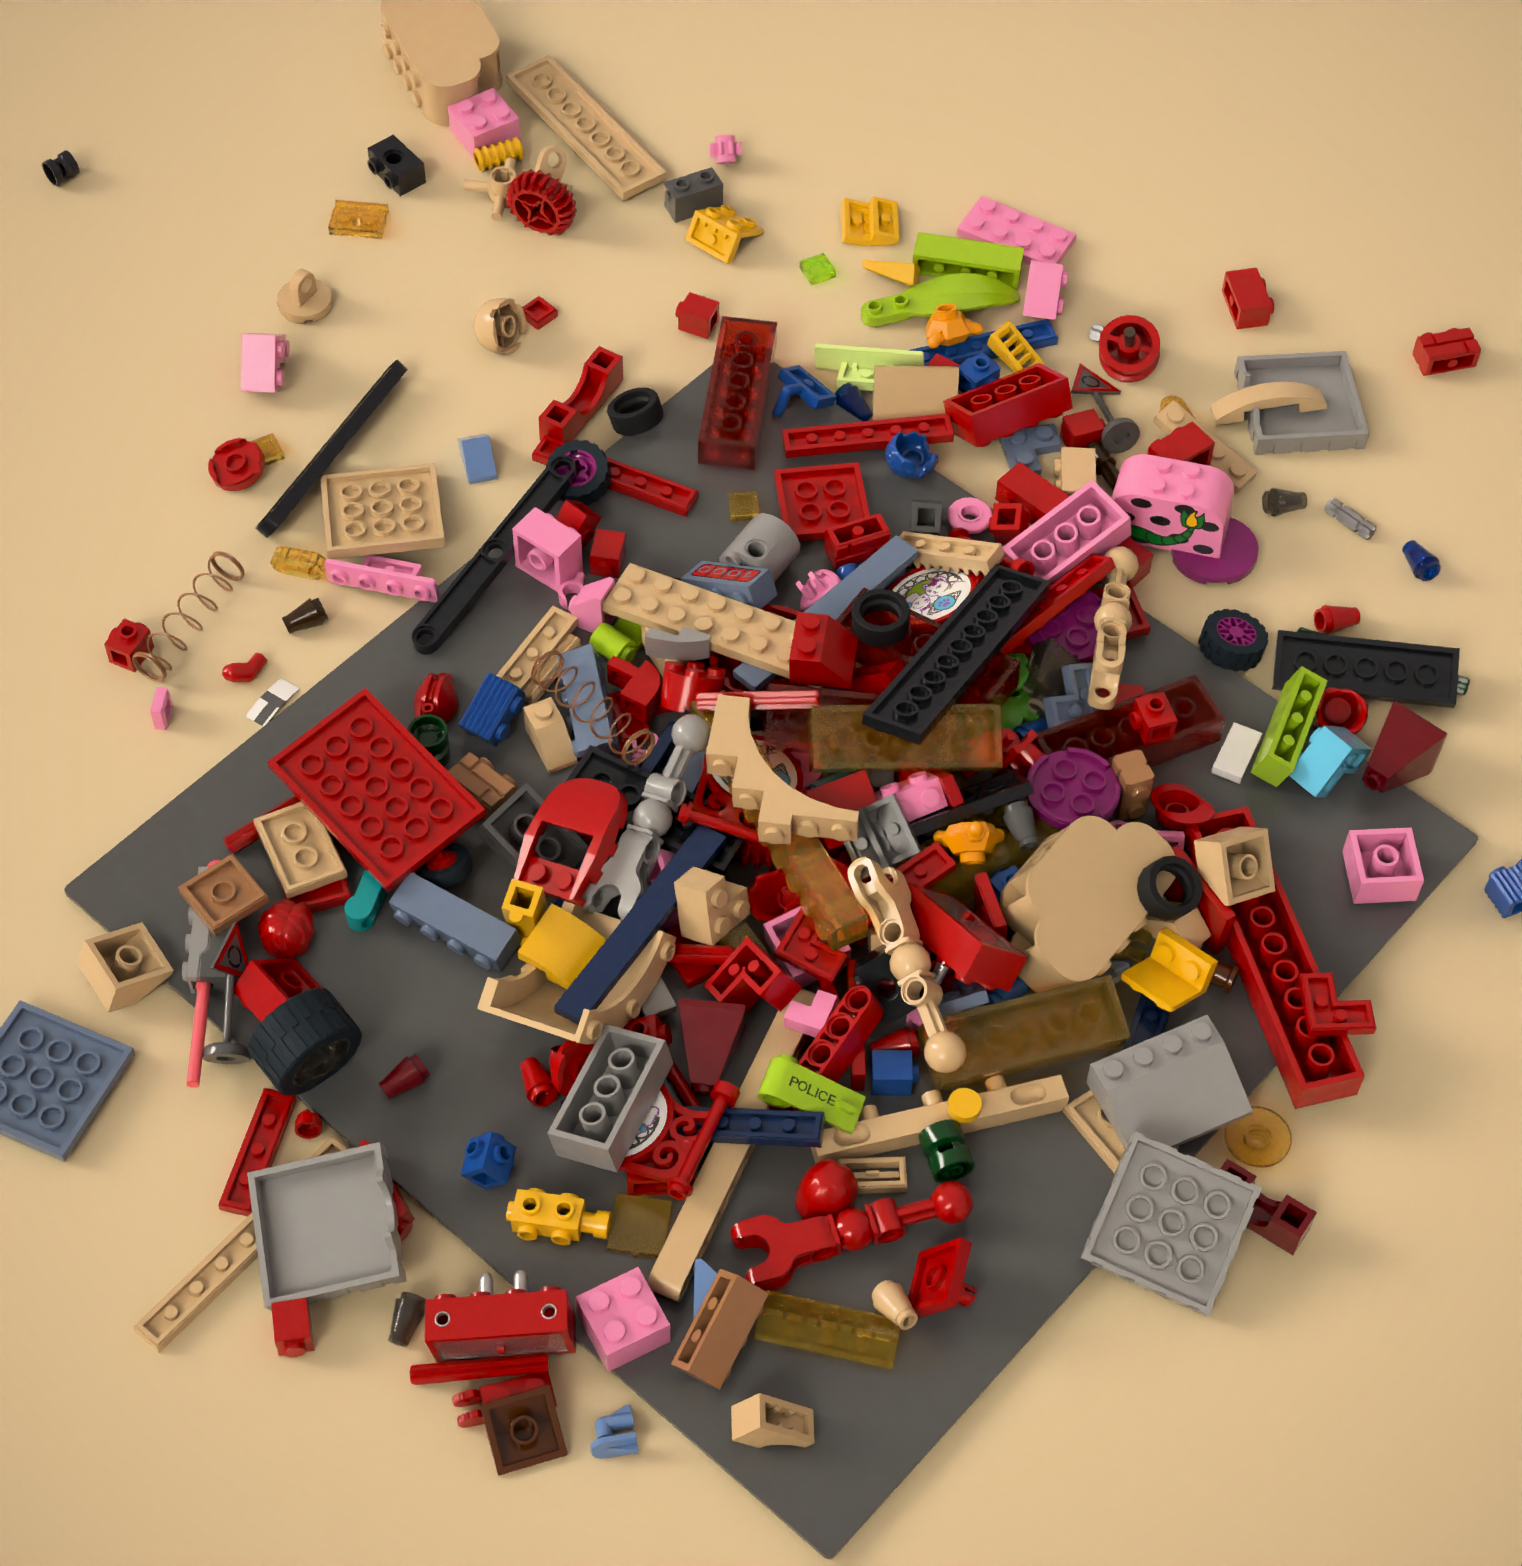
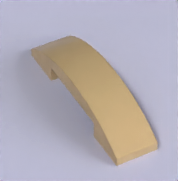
(1264, 396)

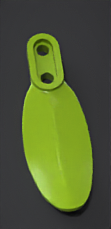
(964, 290)

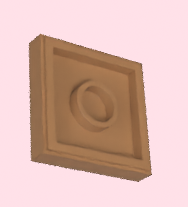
(223, 894)

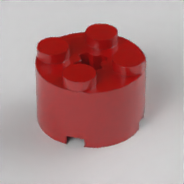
(684, 682)

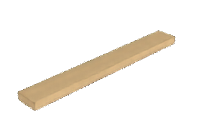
(207, 1279)

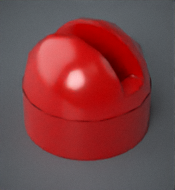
(314, 1125)

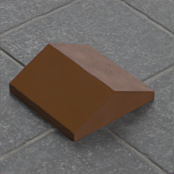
(523, 1429)

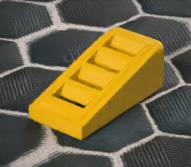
(902, 272)
(1014, 338)

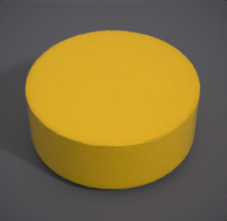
(964, 1105)

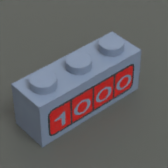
(741, 583)

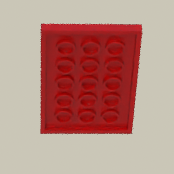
(376, 789)

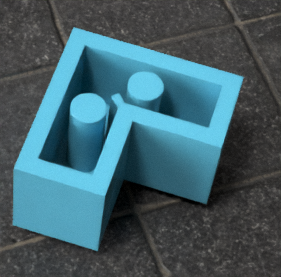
(1327, 758)

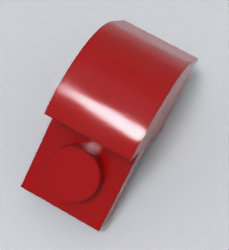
(639, 687)

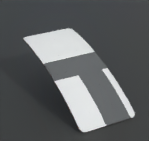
(271, 701)

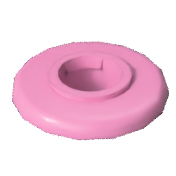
(973, 507)

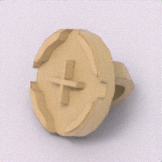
(556, 171)
(304, 298)

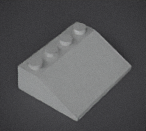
(1170, 1086)

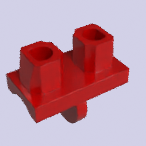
(1018, 753)

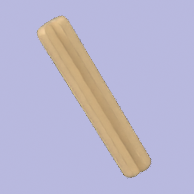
(533, 691)

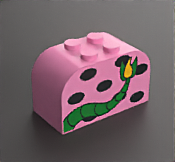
(1175, 503)

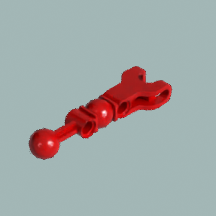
(852, 1229)

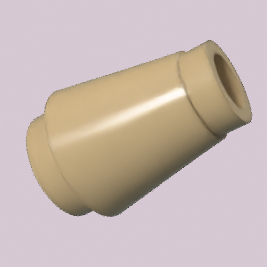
(893, 1303)

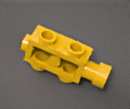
(546, 1220)

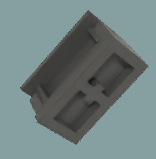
(693, 193)

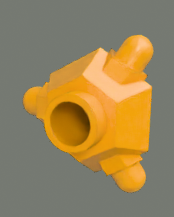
(949, 326)
(970, 840)

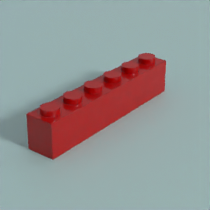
(1041, 496)

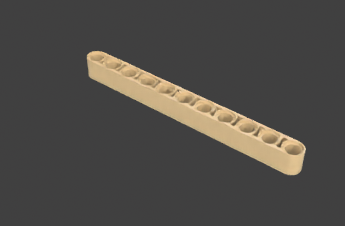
(719, 1172)

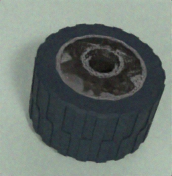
(304, 1041)

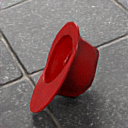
(1179, 806)

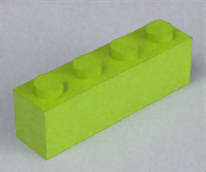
(950, 255)
(1289, 726)

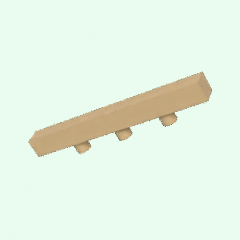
(900, 1130)

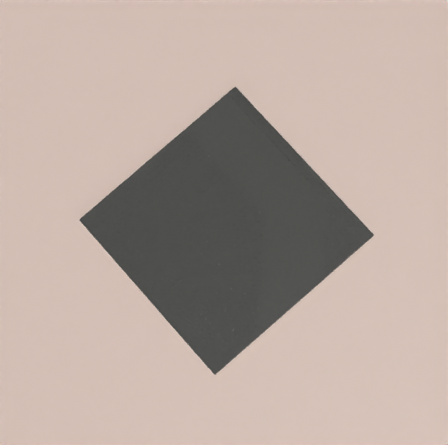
(411, 995)

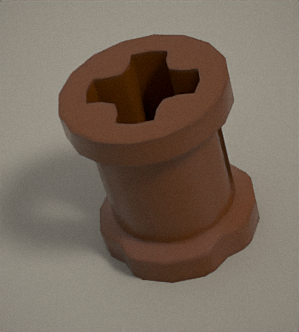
(1224, 976)

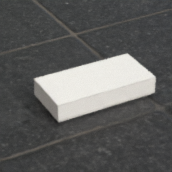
(1236, 753)

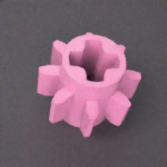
(725, 149)

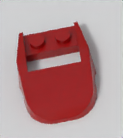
(584, 808)

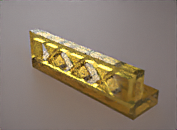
(828, 1329)

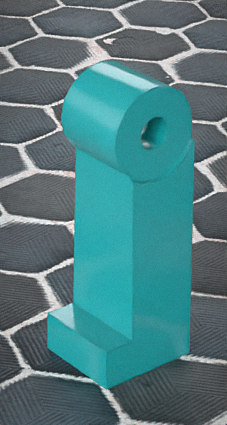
(365, 905)

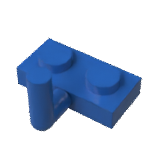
(802, 383)

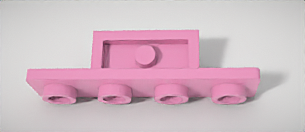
(384, 576)

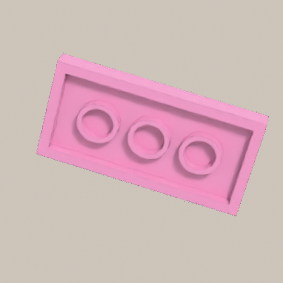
(1007, 226)

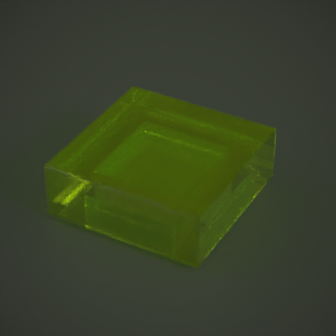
(817, 269)

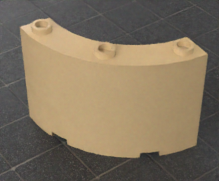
(532, 997)

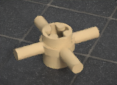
(497, 186)

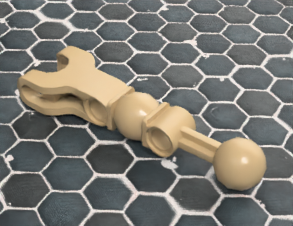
(1112, 625)
(909, 961)

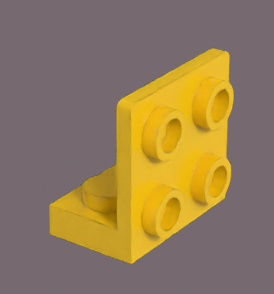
(720, 231)
(1172, 973)

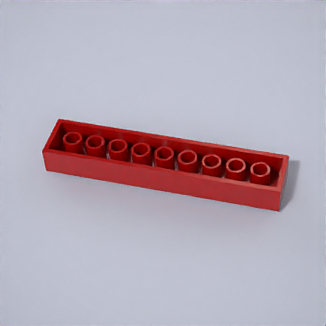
(1270, 957)

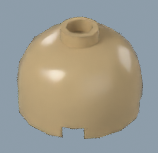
(500, 325)

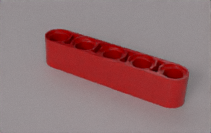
(841, 1048)

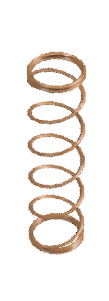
(152, 657)
(542, 659)

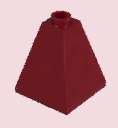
(1403, 750)
(710, 1039)

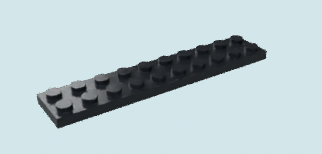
(956, 654)

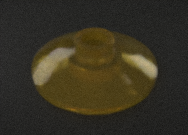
(1268, 1129)

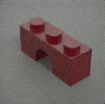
(1279, 1222)

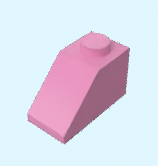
(588, 604)

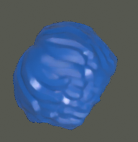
(910, 455)

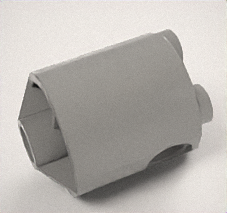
(763, 544)

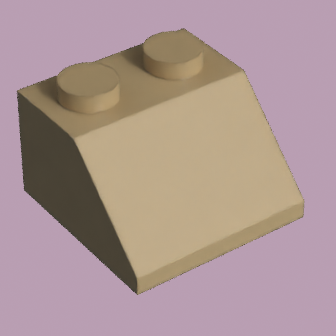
(1236, 864)
(123, 966)

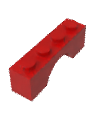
(597, 382)

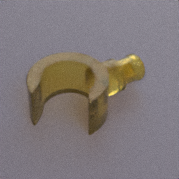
(1132, 952)

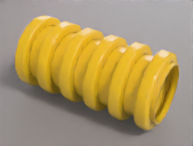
(498, 153)

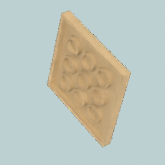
(381, 511)

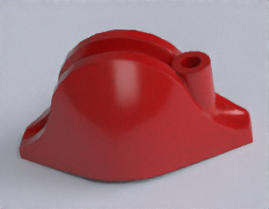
(436, 697)

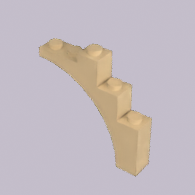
(757, 787)

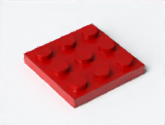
(820, 498)

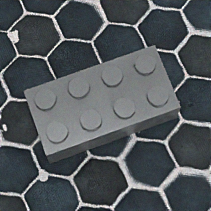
(610, 1098)

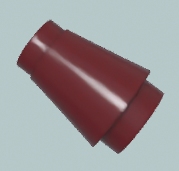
(404, 1077)

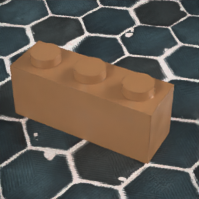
(720, 1329)

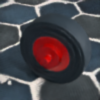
(447, 867)

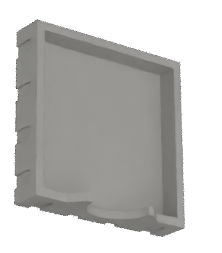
(1286, 429)
(1170, 1223)
(326, 1226)

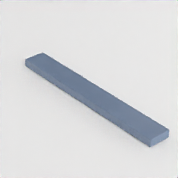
(871, 575)

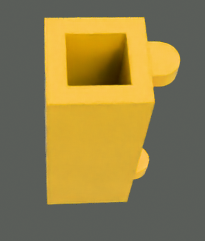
(524, 907)

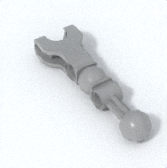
(641, 843)

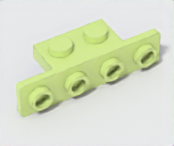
(858, 363)

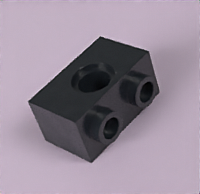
(396, 165)
(870, 971)

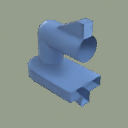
(612, 1445)

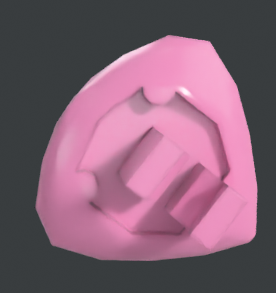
(816, 586)

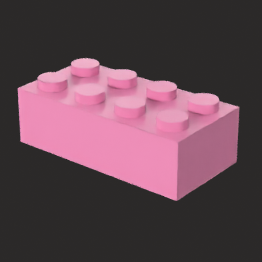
(1071, 532)

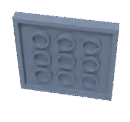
(54, 1078)

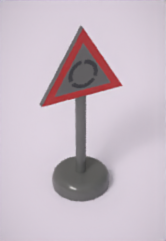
(1119, 433)
(232, 961)

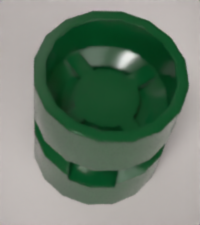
(433, 735)
(946, 1151)

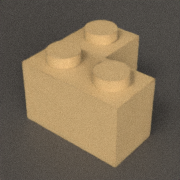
(709, 905)

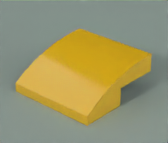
(870, 222)
(560, 946)

